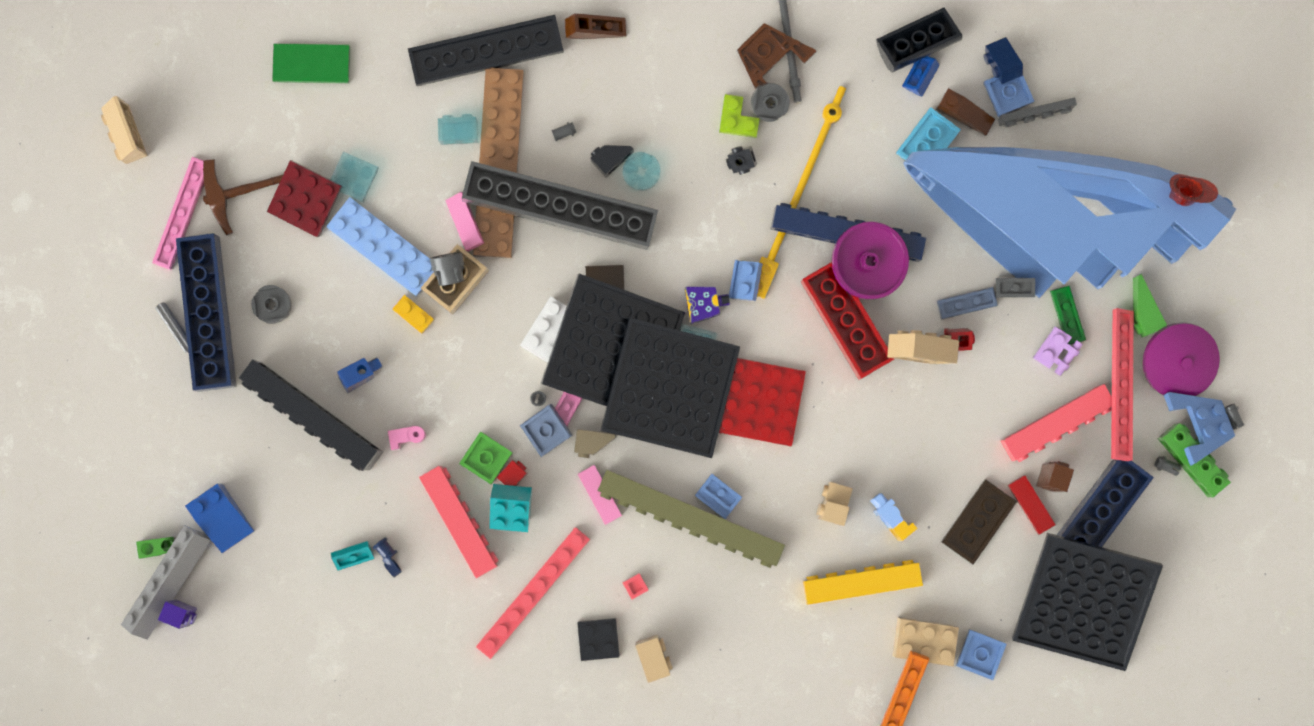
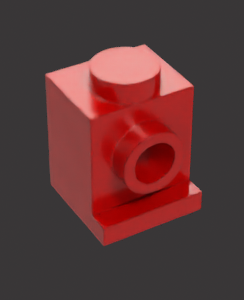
(966, 337)

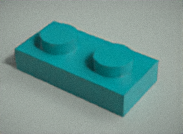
(352, 555)

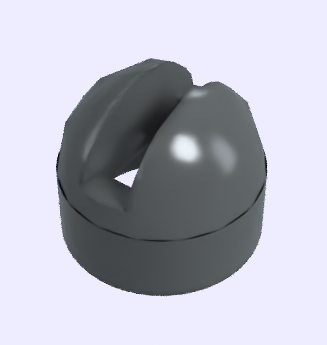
(541, 400)

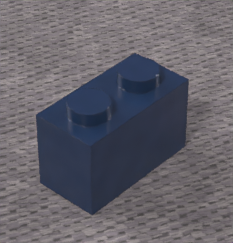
(1003, 60)

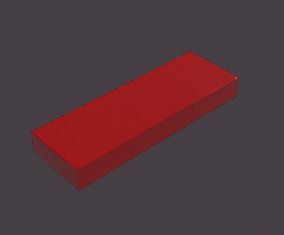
(1031, 505)

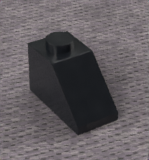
(610, 157)

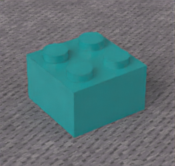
(510, 508)

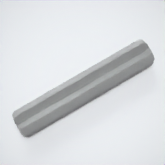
(173, 325)

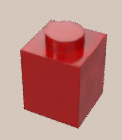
(513, 473)

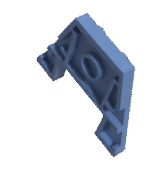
(1208, 420)

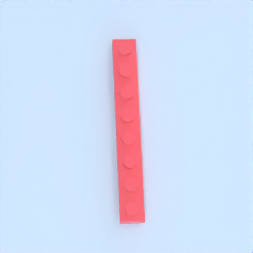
(1122, 385)
(533, 593)

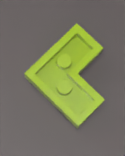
(733, 122)

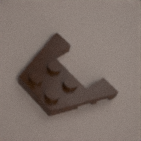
(766, 49)

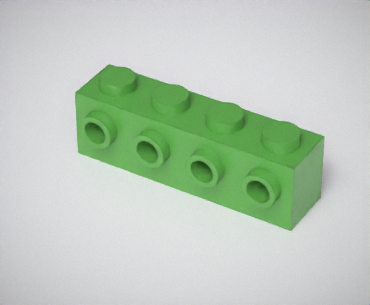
(1204, 472)

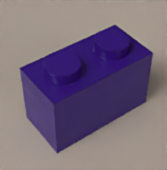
(178, 614)

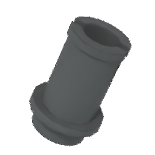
(564, 131)
(1234, 416)
(1163, 464)

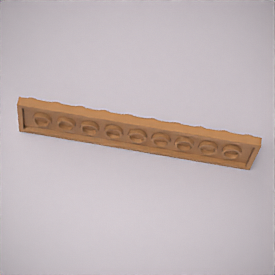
(499, 149)

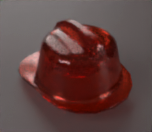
(1188, 190)

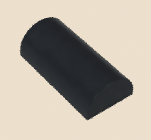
(918, 40)

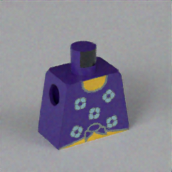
(704, 303)

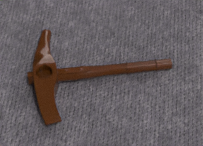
(217, 197)

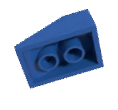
(220, 517)

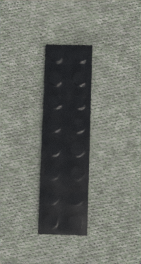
(485, 50)

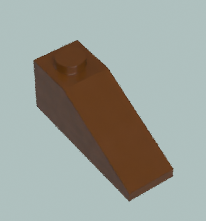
(594, 26)
(965, 112)

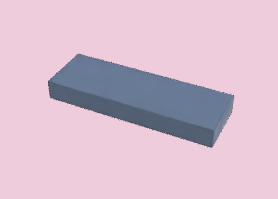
(967, 303)

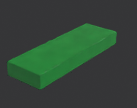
(1068, 314)

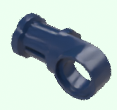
(387, 553)

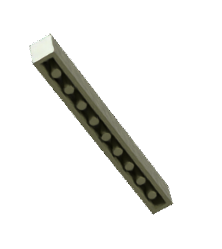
(691, 518)

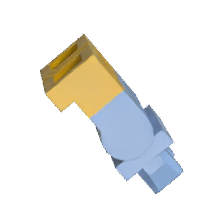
(891, 517)

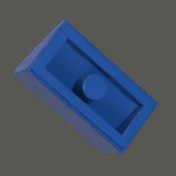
(921, 75)

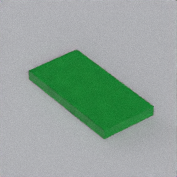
(311, 63)

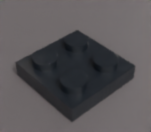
(598, 639)

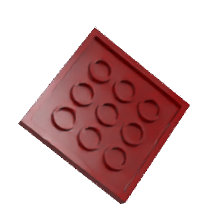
(763, 402)

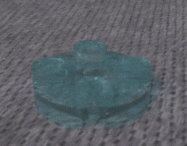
(642, 160)

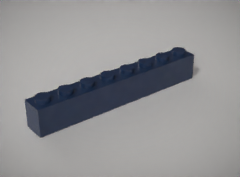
(829, 229)

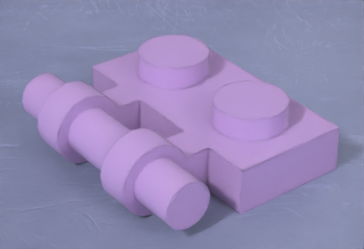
(1053, 346)

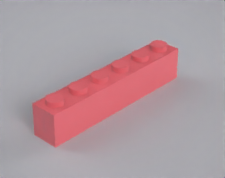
(1057, 423)
(458, 521)

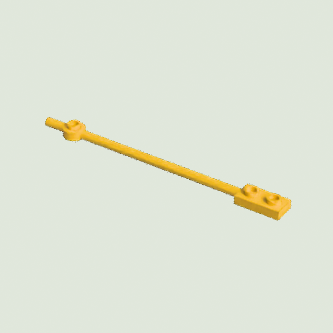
(769, 266)

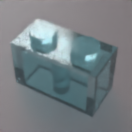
(457, 130)

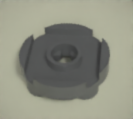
(777, 109)
(263, 297)

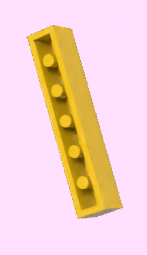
(862, 583)

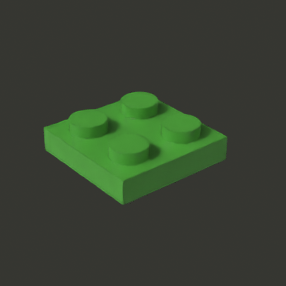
(485, 458)

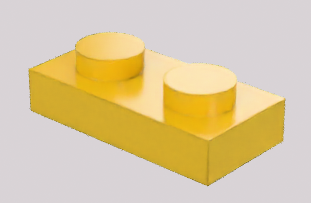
(413, 314)

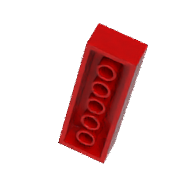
(847, 322)

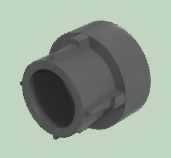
(448, 268)

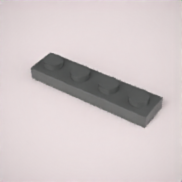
(1030, 114)

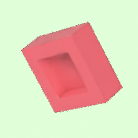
(635, 586)

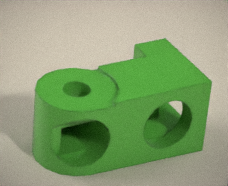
(153, 547)

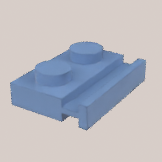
(745, 280)
(718, 496)

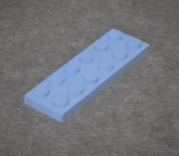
(381, 246)

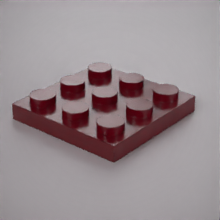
(304, 198)

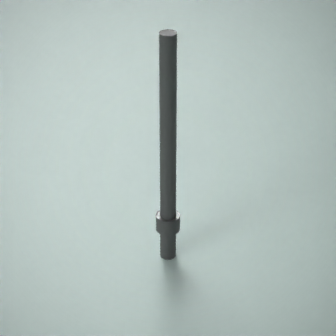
(794, 82)

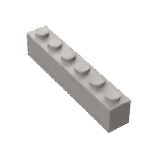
(165, 581)

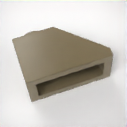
(591, 442)

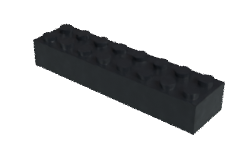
(311, 415)

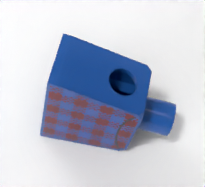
(352, 379)

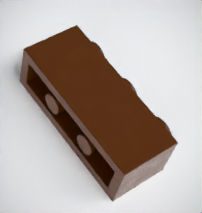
(1055, 477)

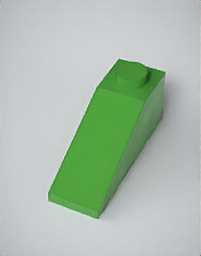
(1146, 312)

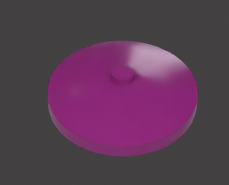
(870, 260)
(1181, 359)

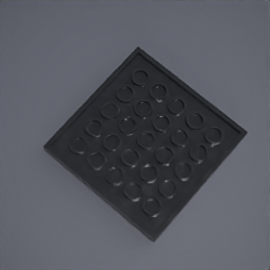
(593, 335)
(670, 388)
(1086, 601)

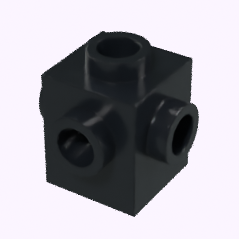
(746, 155)

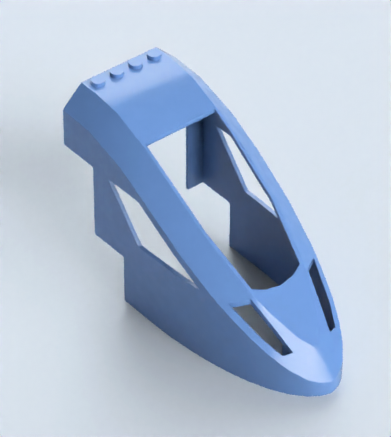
(1029, 221)

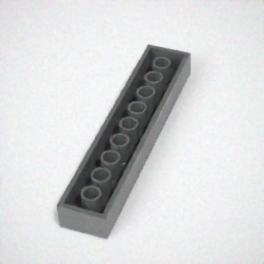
(559, 205)

